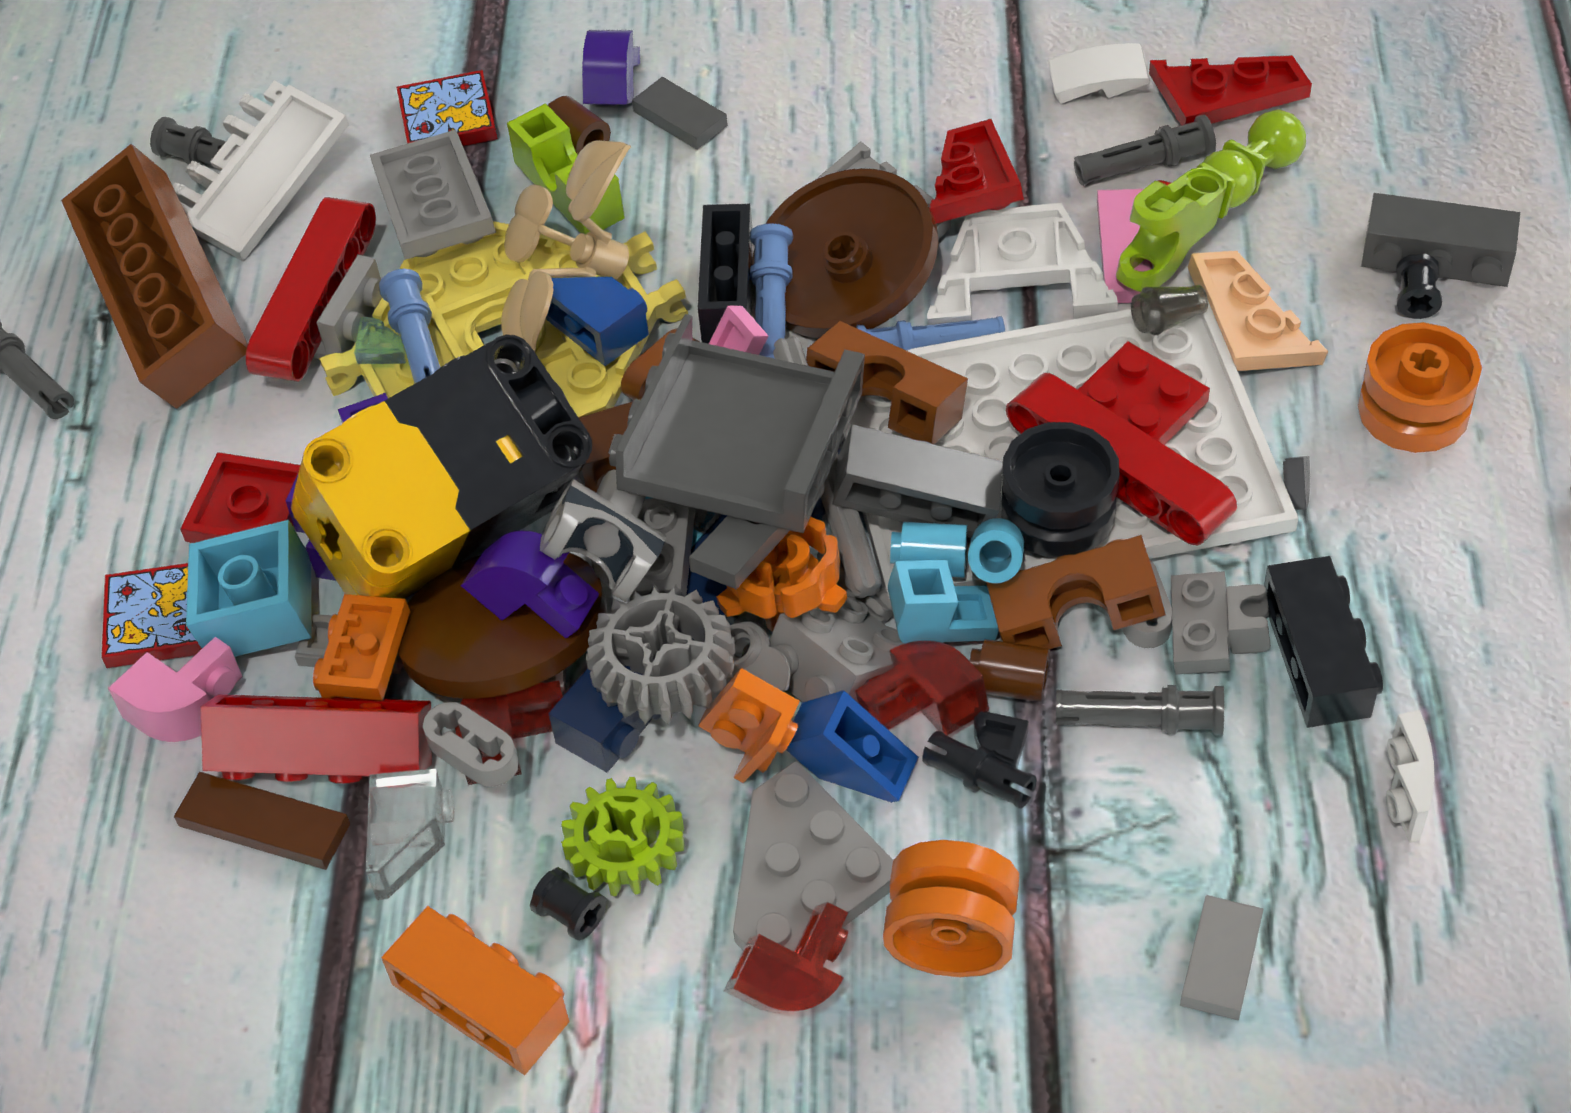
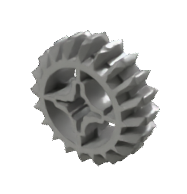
(656, 640)

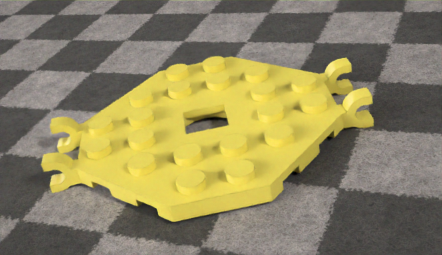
(467, 296)

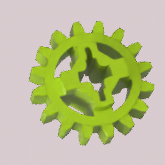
(620, 818)

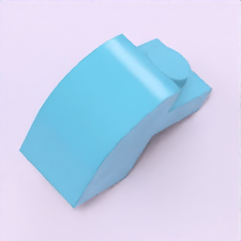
(934, 609)

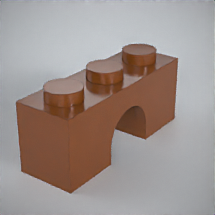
(922, 394)
(1108, 576)

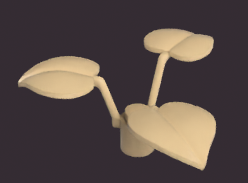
(593, 252)

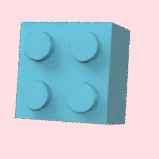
(250, 589)

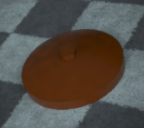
(856, 249)
(470, 653)

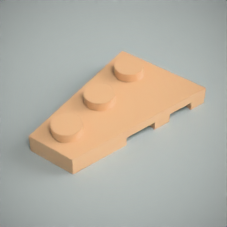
(1248, 318)

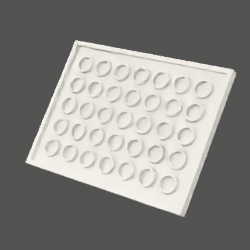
(1219, 438)

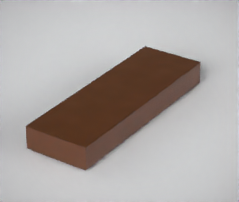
(262, 820)

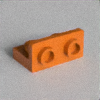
(361, 647)
(753, 719)

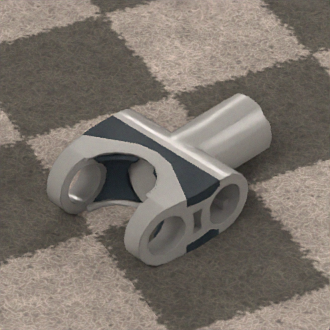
(606, 531)

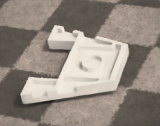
(1020, 250)

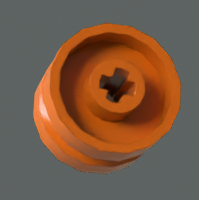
(1419, 387)
(951, 908)

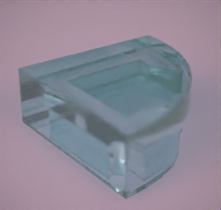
(378, 344)

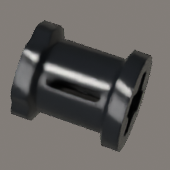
(1418, 292)
(568, 903)

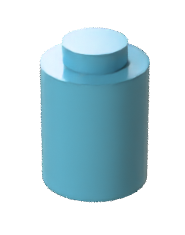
(931, 542)
(996, 550)

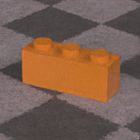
(477, 988)

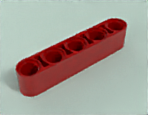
(288, 327)
(1151, 474)

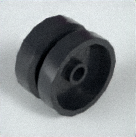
(1060, 488)

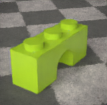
(546, 155)

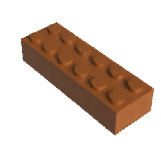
(154, 277)

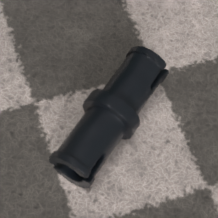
(979, 769)

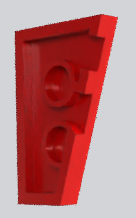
(1229, 89)
(974, 173)

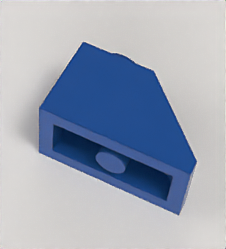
(598, 315)
(851, 747)

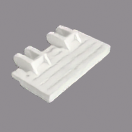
(259, 167)

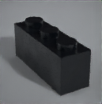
(724, 264)
(1321, 642)

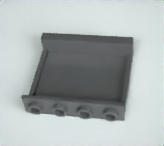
(736, 431)

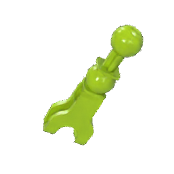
(1189, 207)

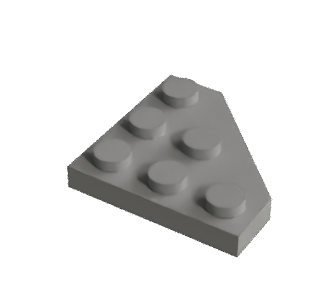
(801, 855)

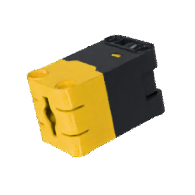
(439, 471)

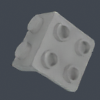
(353, 299)
(834, 649)

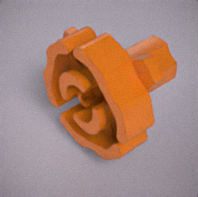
(791, 579)

